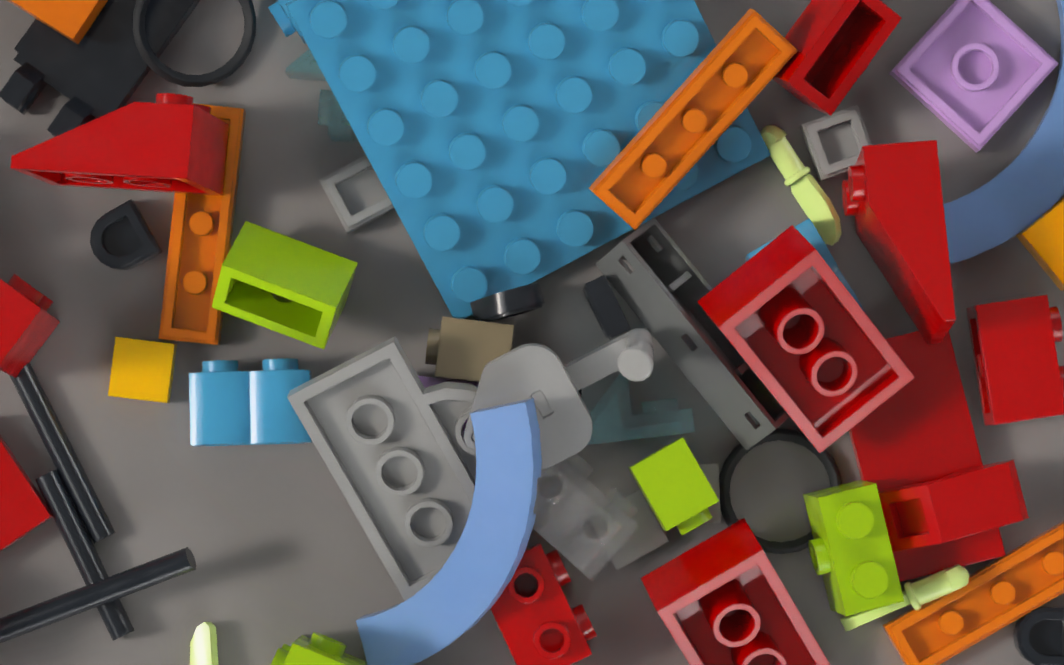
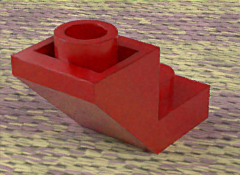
(953, 506)

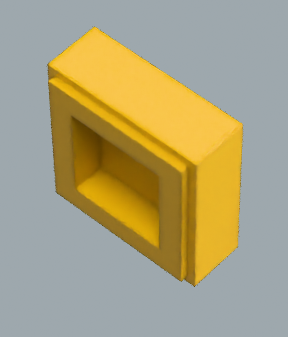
(142, 370)

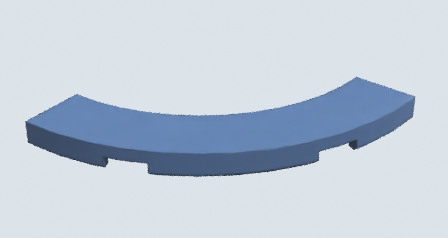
(1018, 192)
(486, 552)

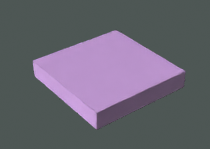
(973, 69)

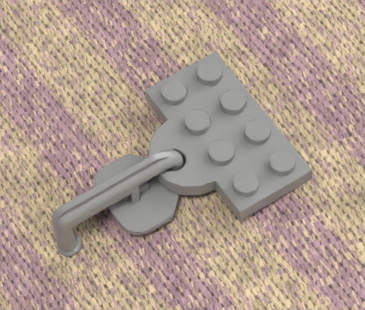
(404, 447)

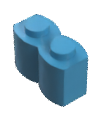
(245, 406)

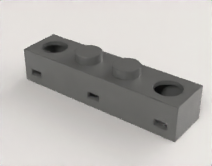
(665, 299)

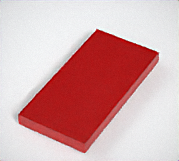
(922, 438)

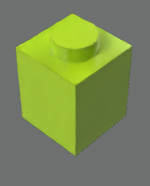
(675, 487)

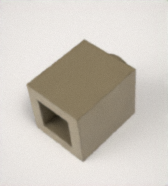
(466, 346)

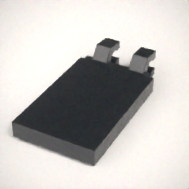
(99, 70)

